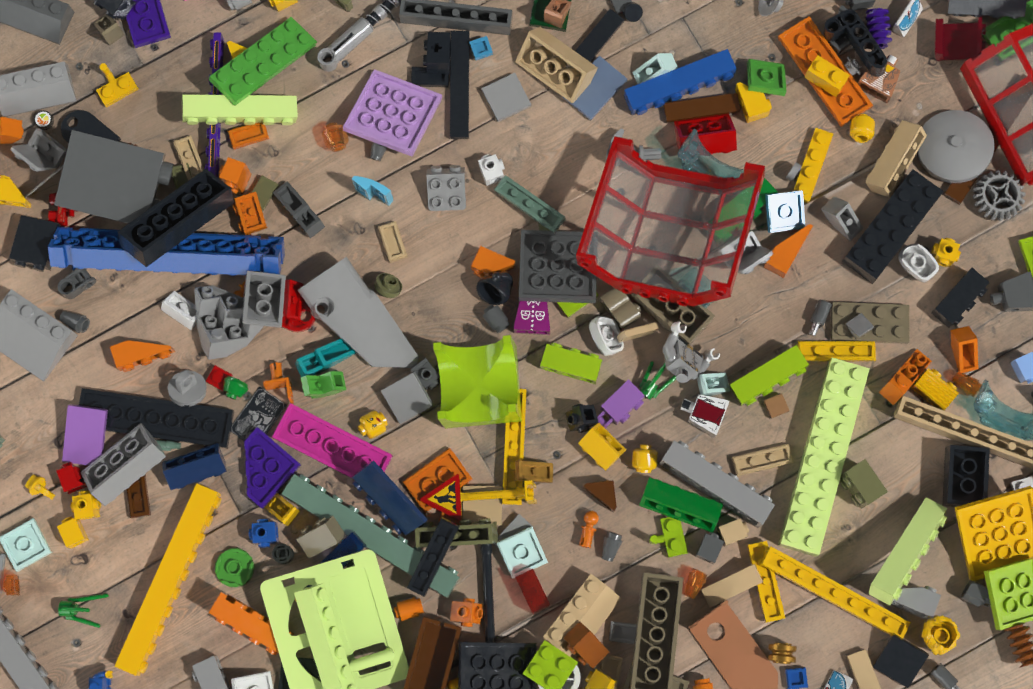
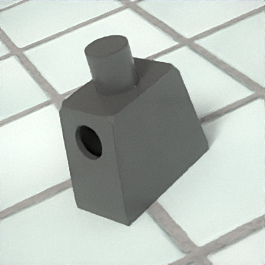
(1015, 294)

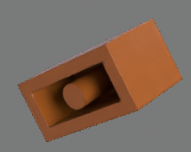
(585, 644)

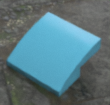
(370, 188)

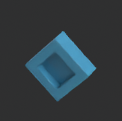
(481, 48)

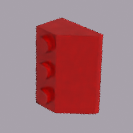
(715, 132)

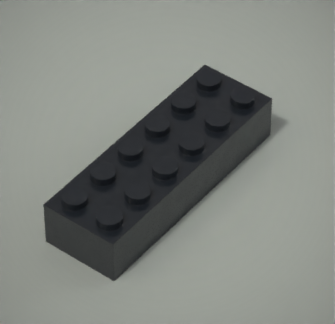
(175, 217)
(892, 226)

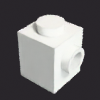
(491, 169)

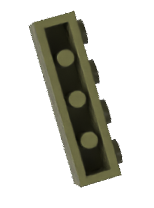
(468, 533)

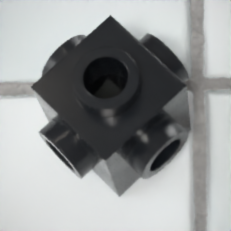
(581, 418)

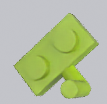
(672, 536)

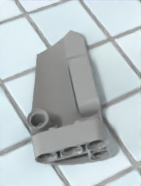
(358, 317)

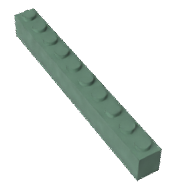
(376, 538)

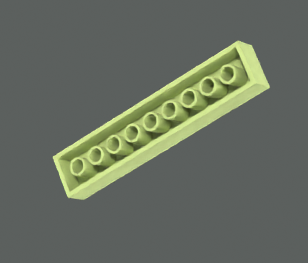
(823, 457)

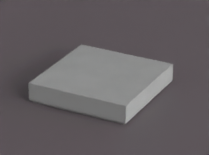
(506, 97)
(407, 397)

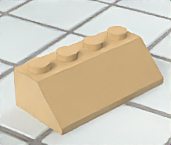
(555, 64)
(589, 605)

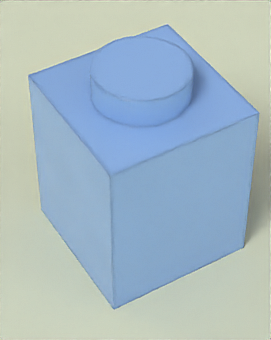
(1024, 368)

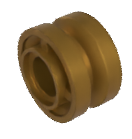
(782, 653)

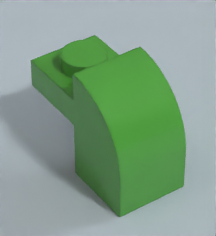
(323, 385)

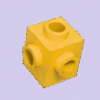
(941, 256)
(85, 506)

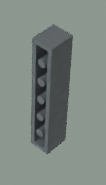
(456, 16)

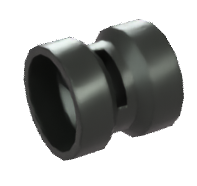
(285, 556)

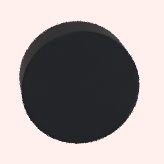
(632, 12)

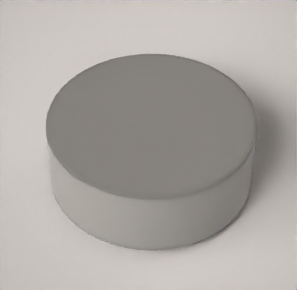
(794, 171)

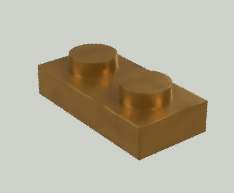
(533, 471)

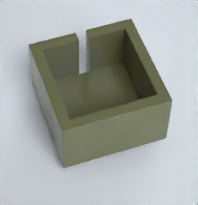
(862, 484)

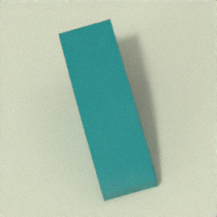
(324, 358)

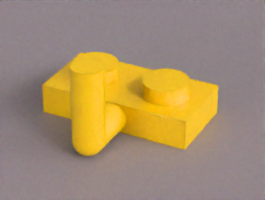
(116, 88)

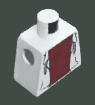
(706, 413)

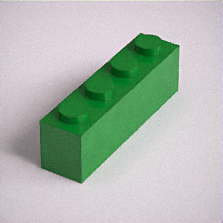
(681, 504)

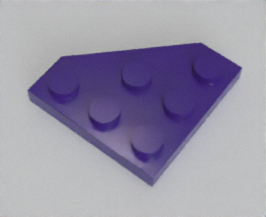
(266, 467)

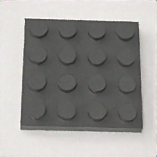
(551, 268)

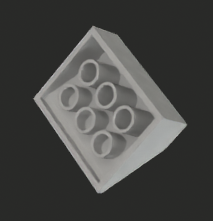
(32, 335)

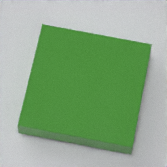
(766, 77)

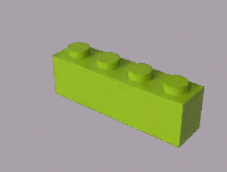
(769, 375)

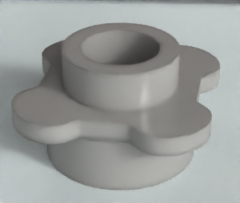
(853, 66)

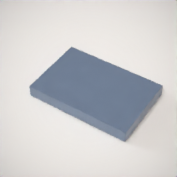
(601, 89)

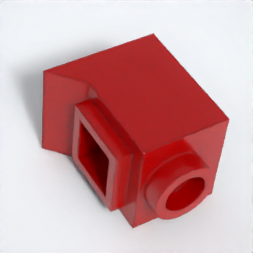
(70, 478)

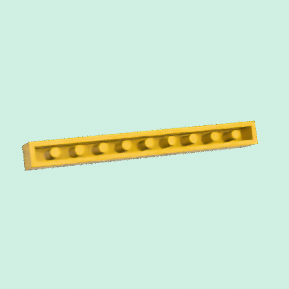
(167, 580)

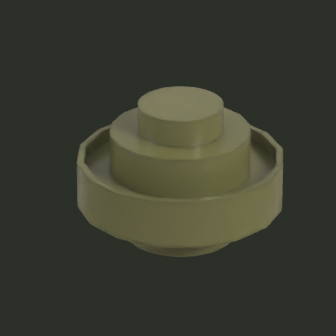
(388, 285)

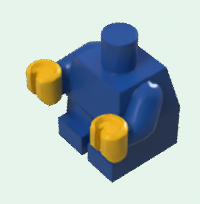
(101, 680)

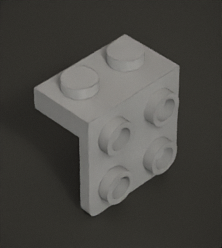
(40, 152)
(446, 188)
(753, 254)

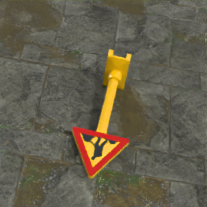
(448, 496)

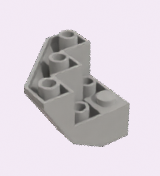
(220, 322)

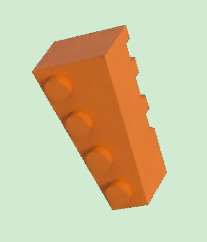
(245, 620)

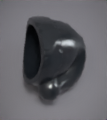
(495, 288)

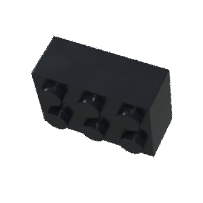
(965, 475)

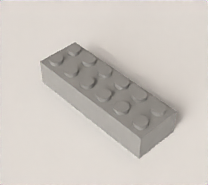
(717, 484)

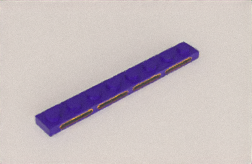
(214, 131)

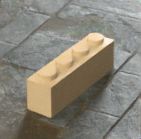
(896, 158)

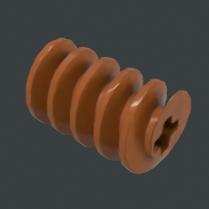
(1022, 644)

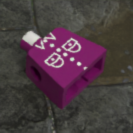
(532, 318)

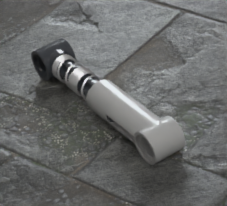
(354, 35)

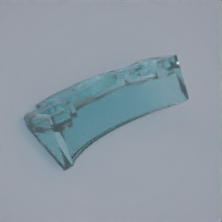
(698, 159)
(1000, 416)

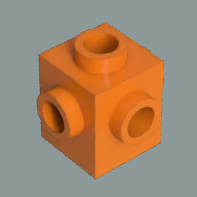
(466, 612)

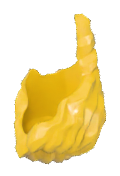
(940, 634)

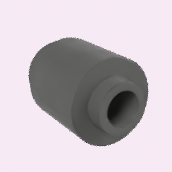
(496, 318)

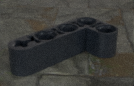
(858, 43)

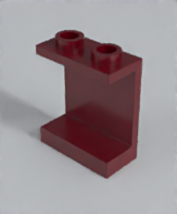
(959, 40)

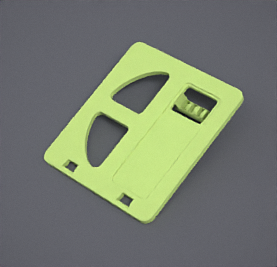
(360, 614)

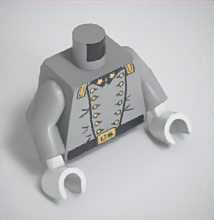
(682, 358)

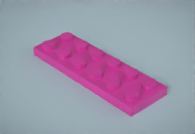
(327, 442)

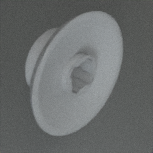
(767, 7)

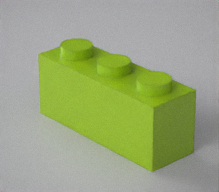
(571, 363)

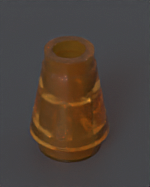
(967, 383)
(695, 582)

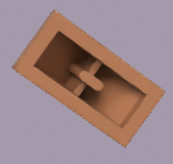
(556, 12)

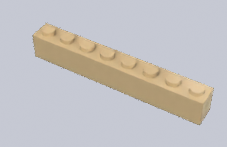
(964, 431)

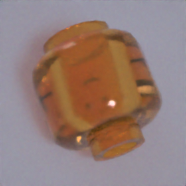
(335, 137)

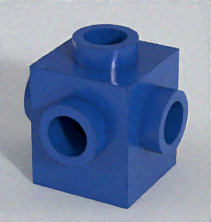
(271, 533)

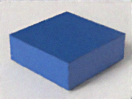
(796, 678)

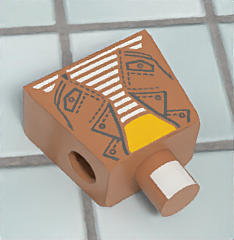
(882, 86)

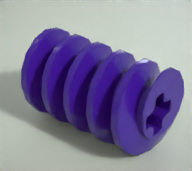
(877, 26)

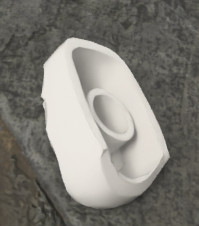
(918, 262)
(604, 333)

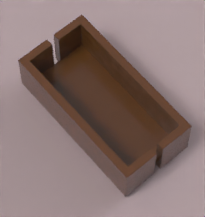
(433, 655)

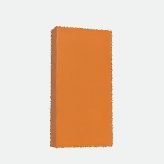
(248, 135)

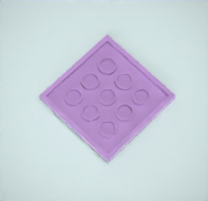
(392, 112)

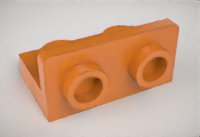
(250, 213)

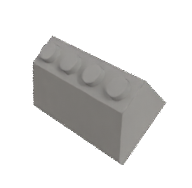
(36, 89)
(122, 464)

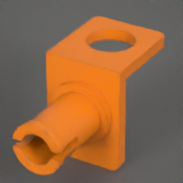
(277, 380)

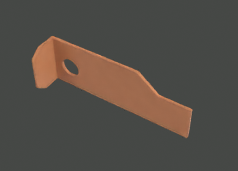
(737, 653)

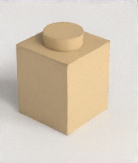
(733, 532)

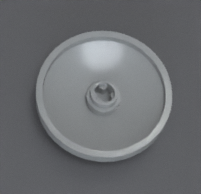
(956, 146)

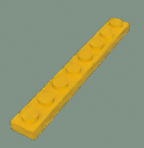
(835, 593)

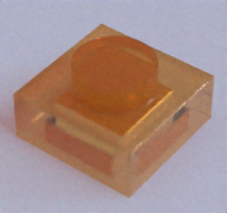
(12, 585)

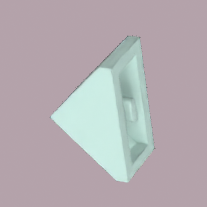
(713, 384)

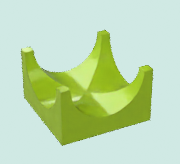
(479, 384)

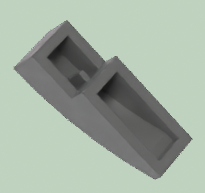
(299, 209)

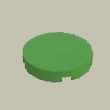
(234, 567)

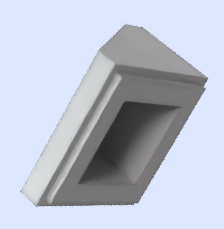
(859, 326)

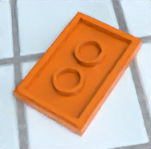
(435, 474)

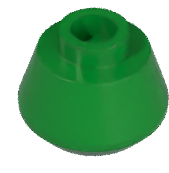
(234, 387)

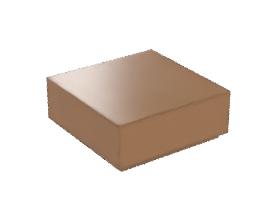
(776, 406)

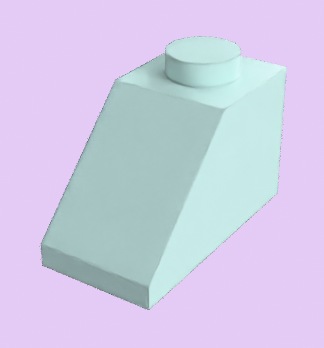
(656, 66)

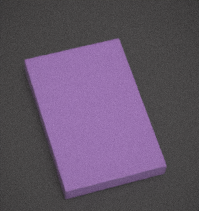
(84, 434)

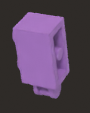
(621, 404)

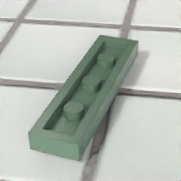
(530, 204)

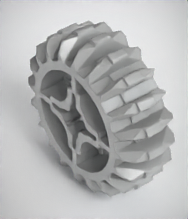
(992, 192)

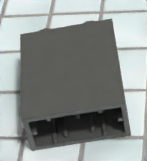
(110, 177)

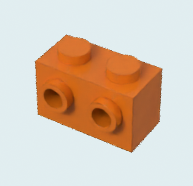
(235, 175)

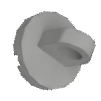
(187, 388)

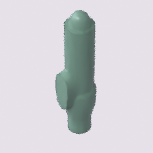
(168, 445)

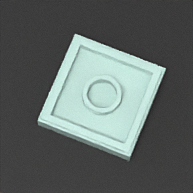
(25, 545)
(521, 552)

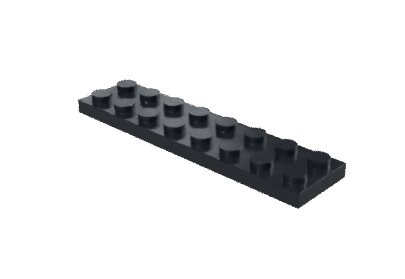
(162, 418)

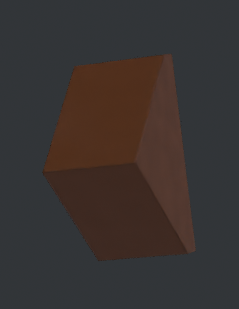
(603, 492)

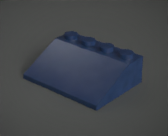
(388, 498)

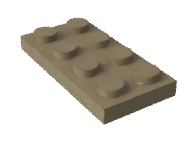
(889, 322)

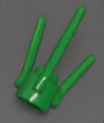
(650, 387)
(70, 608)

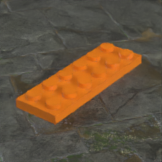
(804, 44)

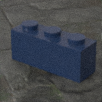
(194, 467)

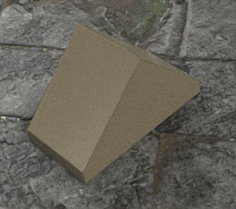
(108, 29)

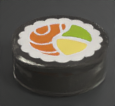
(43, 120)

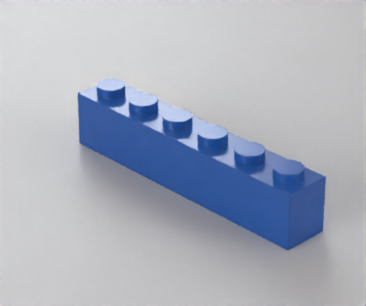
(680, 82)

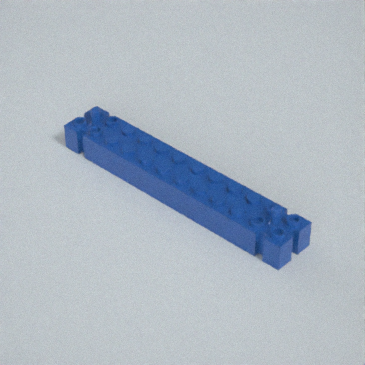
(194, 255)

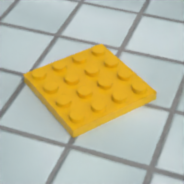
(996, 530)

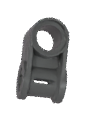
(77, 282)

